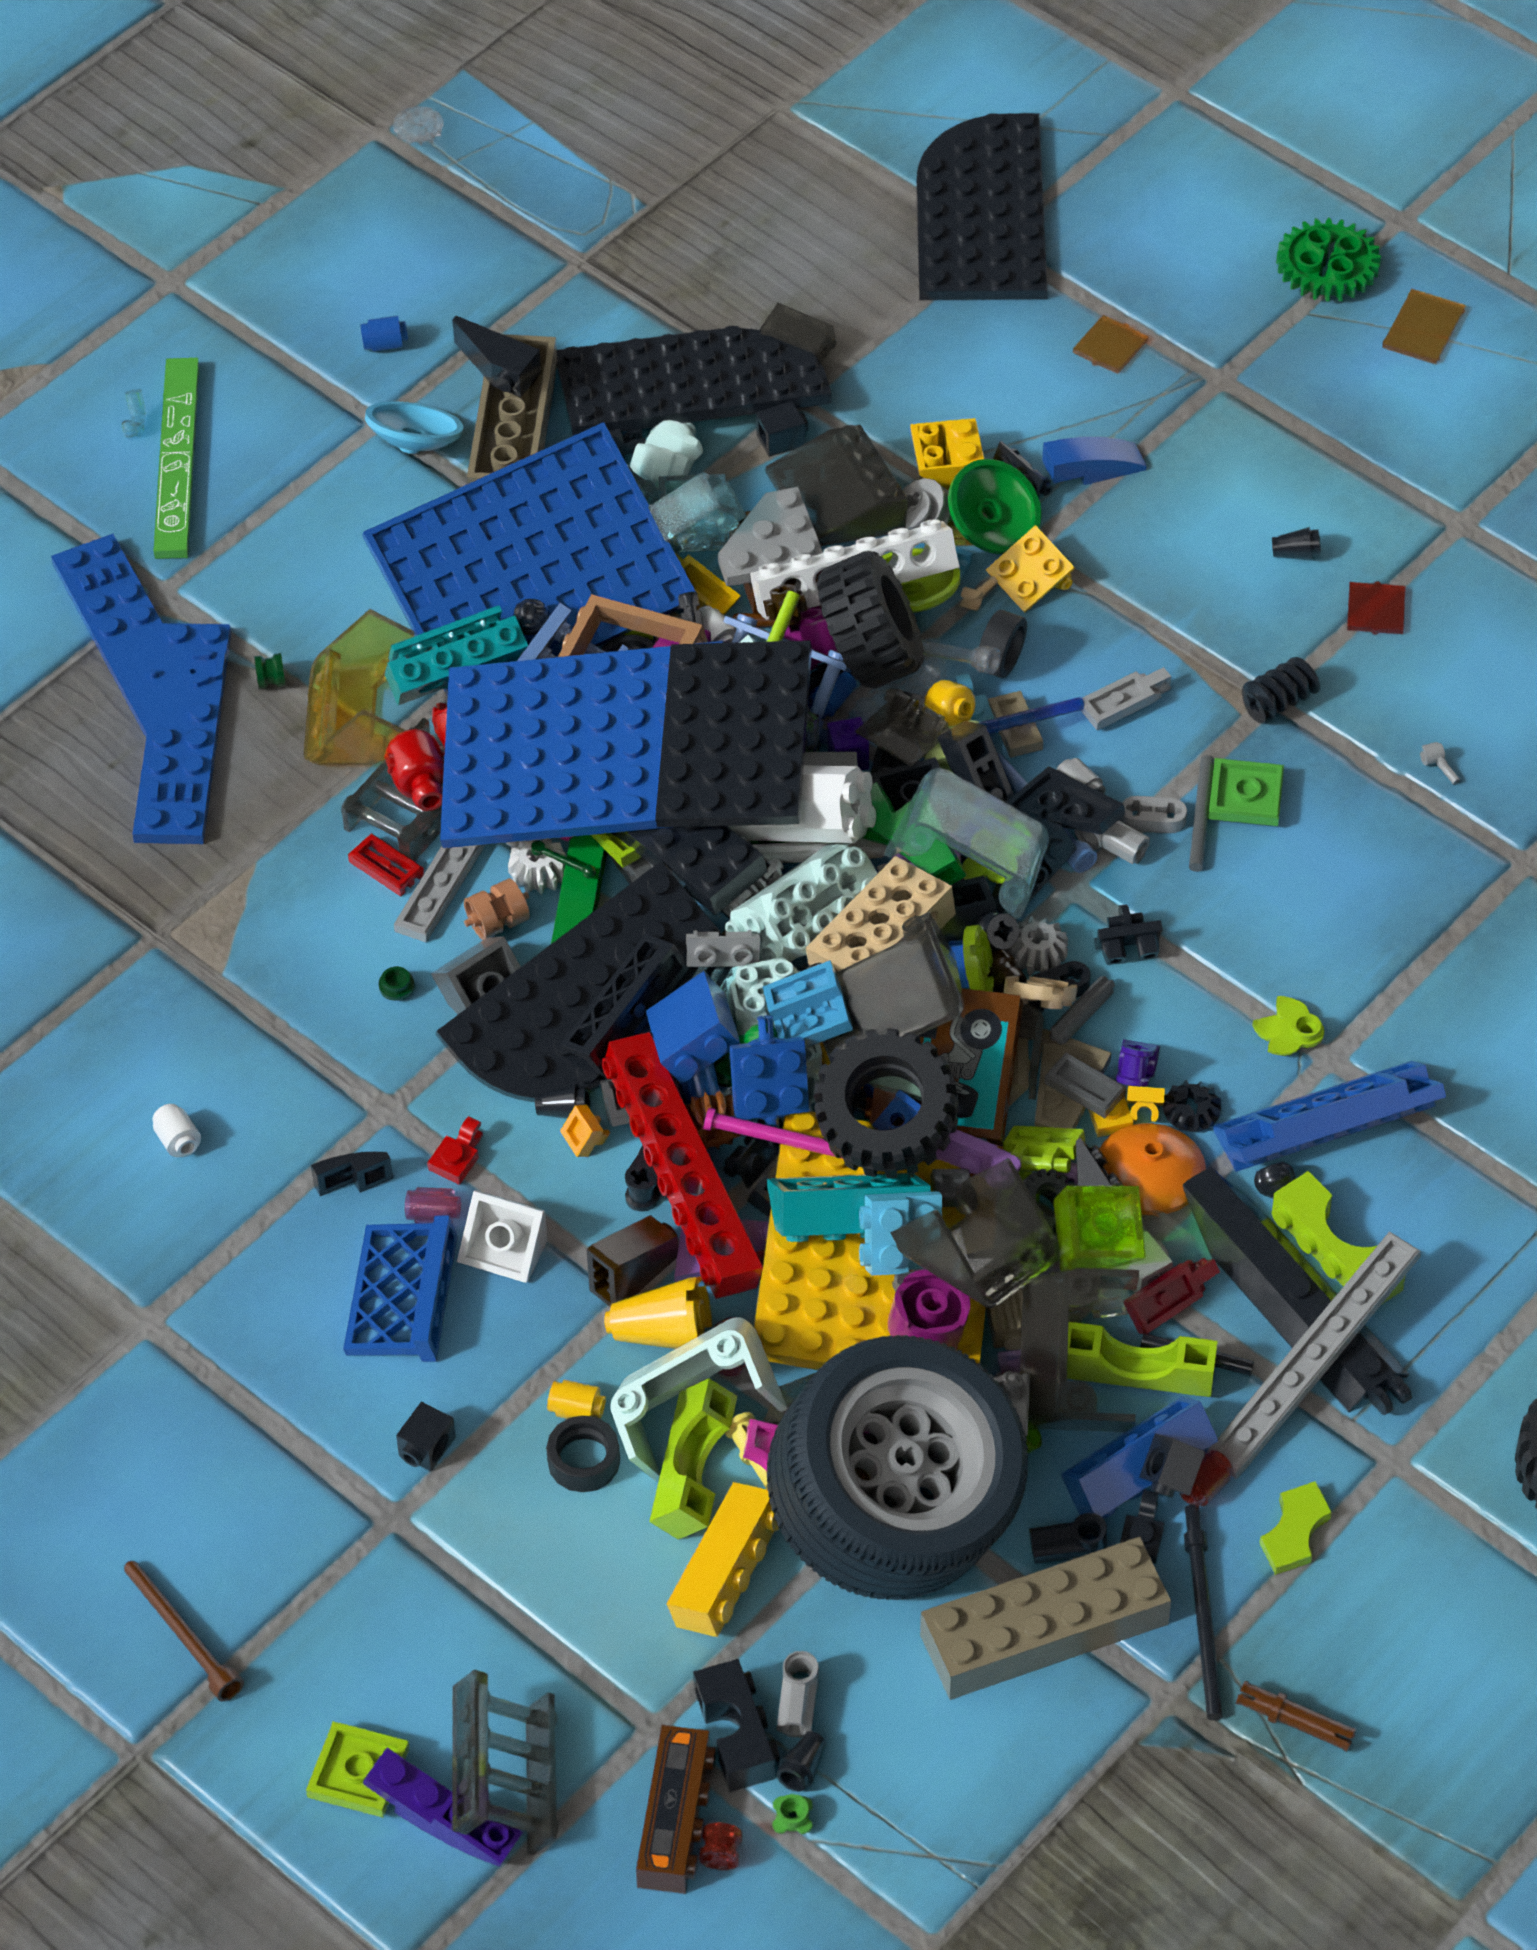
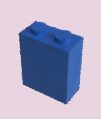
(692, 1027)

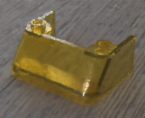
(344, 694)

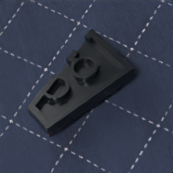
(1067, 803)

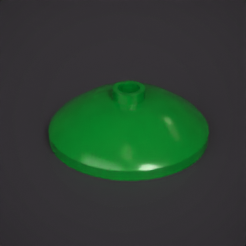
(1000, 494)

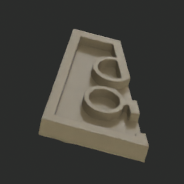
(1053, 1107)

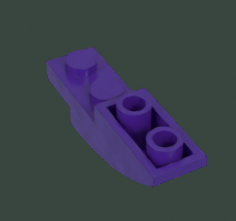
(429, 1808)

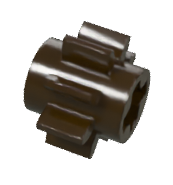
(778, 594)

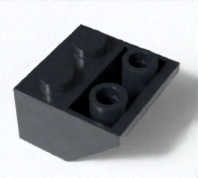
(971, 901)

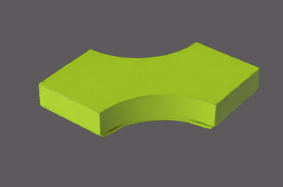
(1288, 1541)

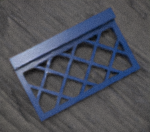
(432, 1287)

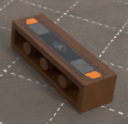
(674, 1808)

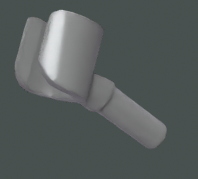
(1435, 753)

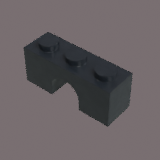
(726, 1694)

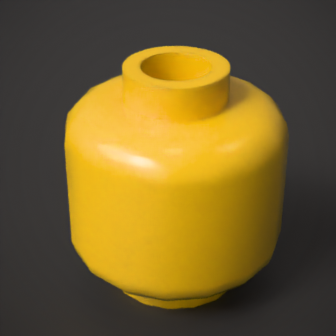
(952, 701)

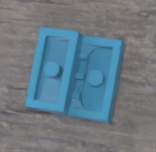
(809, 1005)

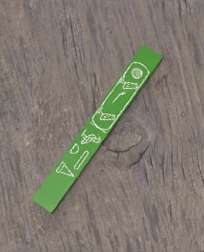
(176, 458)

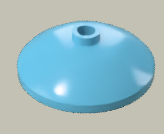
(413, 425)

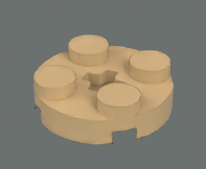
(1051, 992)

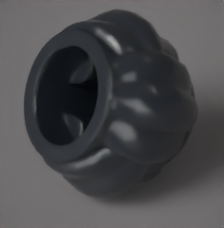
(531, 615)
(1273, 1178)

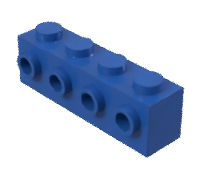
(1113, 1471)

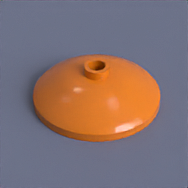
(1157, 1174)

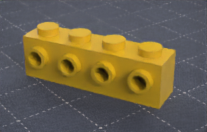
(723, 1561)

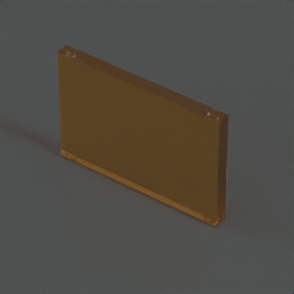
(1423, 326)

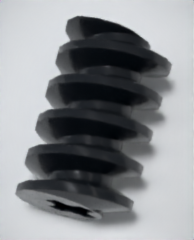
(1279, 688)

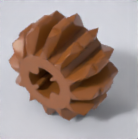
(698, 1111)

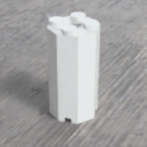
(833, 808)

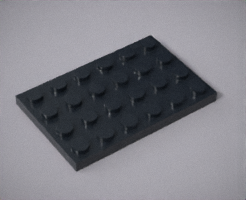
(734, 734)

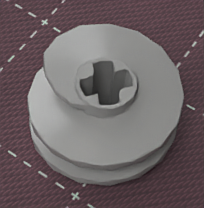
(926, 502)

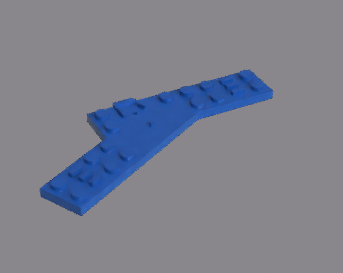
(169, 680)

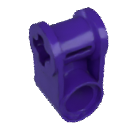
(1137, 1063)

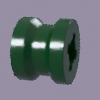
(269, 671)

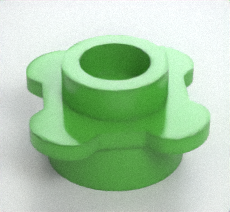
(792, 1804)

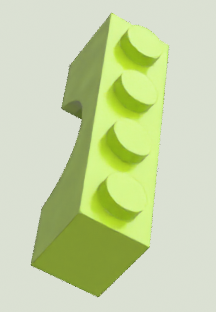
(1303, 1211)
(1178, 1367)
(698, 1423)

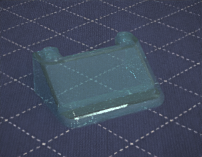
(978, 828)

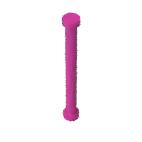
(765, 1132)

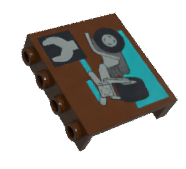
(981, 1058)

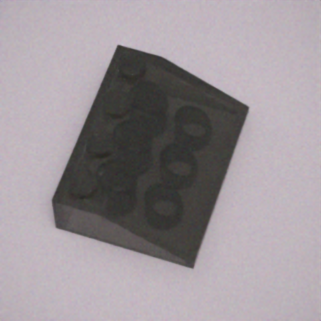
(843, 486)

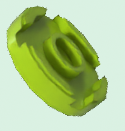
(977, 958)

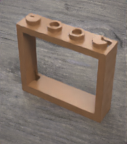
(629, 617)

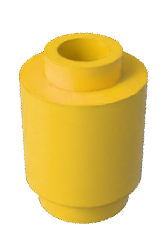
(575, 1399)

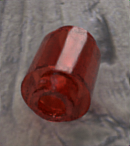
(1210, 1479)

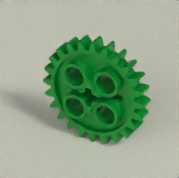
(1349, 267)

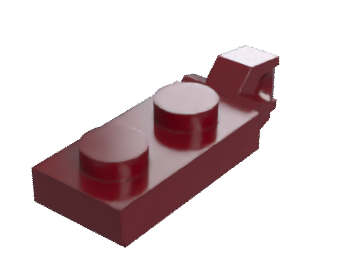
(1169, 1294)

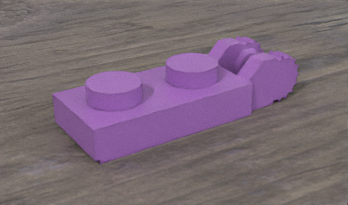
(973, 1153)

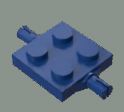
(769, 1076)

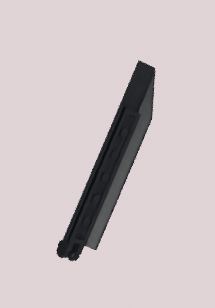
(1288, 1289)

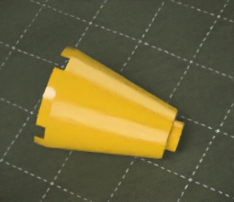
(662, 1316)

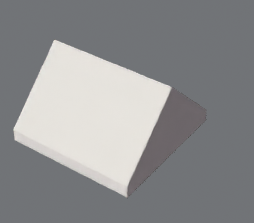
(503, 1236)

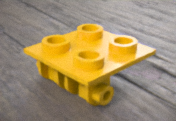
(1031, 569)

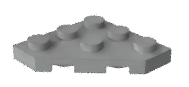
(770, 534)

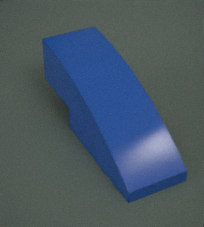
(1091, 459)

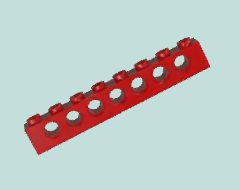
(656, 1111)

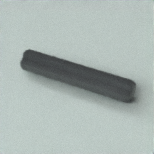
(1082, 1010)

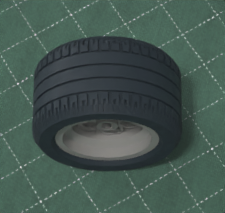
(915, 1403)

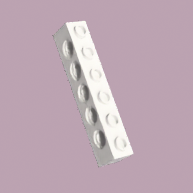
(937, 557)

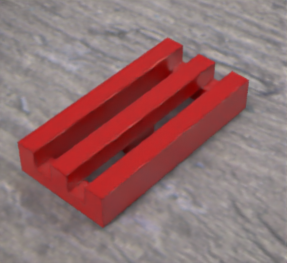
(381, 868)

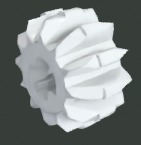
(534, 870)

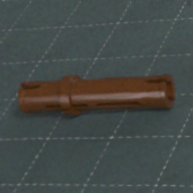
(1295, 1715)

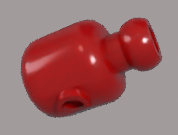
(417, 767)

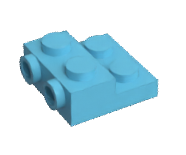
(882, 1216)

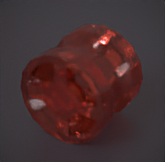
(720, 1846)

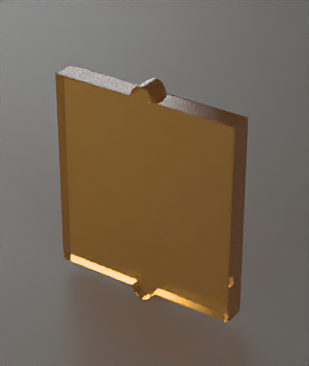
(1110, 344)

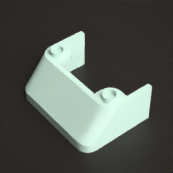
(691, 1363)

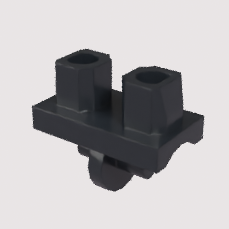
(1125, 931)

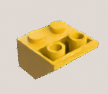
(945, 448)

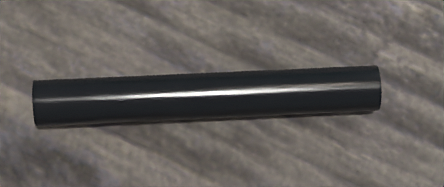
(1222, 1360)

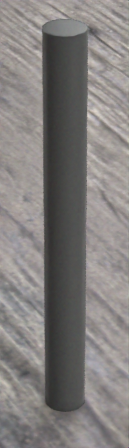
(1201, 813)

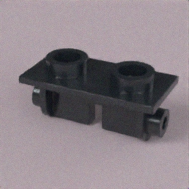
(1012, 456)
(751, 1160)

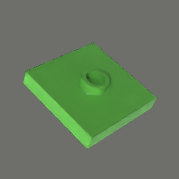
(1246, 792)

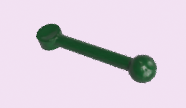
(538, 848)

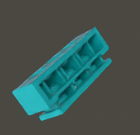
(419, 673)

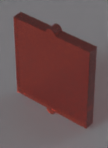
(1376, 608)

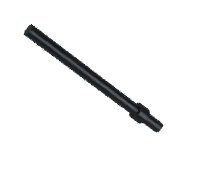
(1196, 1545)

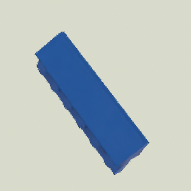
(1328, 1114)

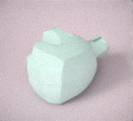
(667, 451)

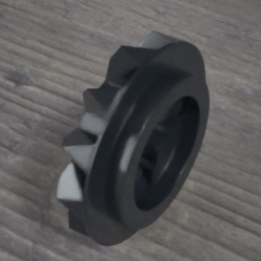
(1183, 1116)

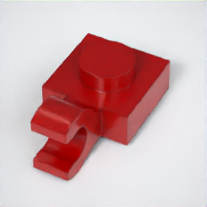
(457, 1156)

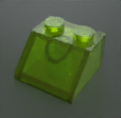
(1099, 1226)

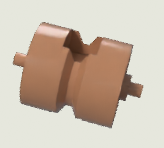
(493, 910)

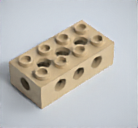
(877, 914)

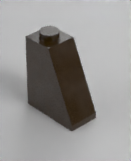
(630, 1259)

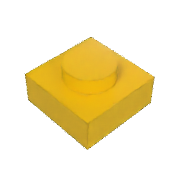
(1116, 1119)

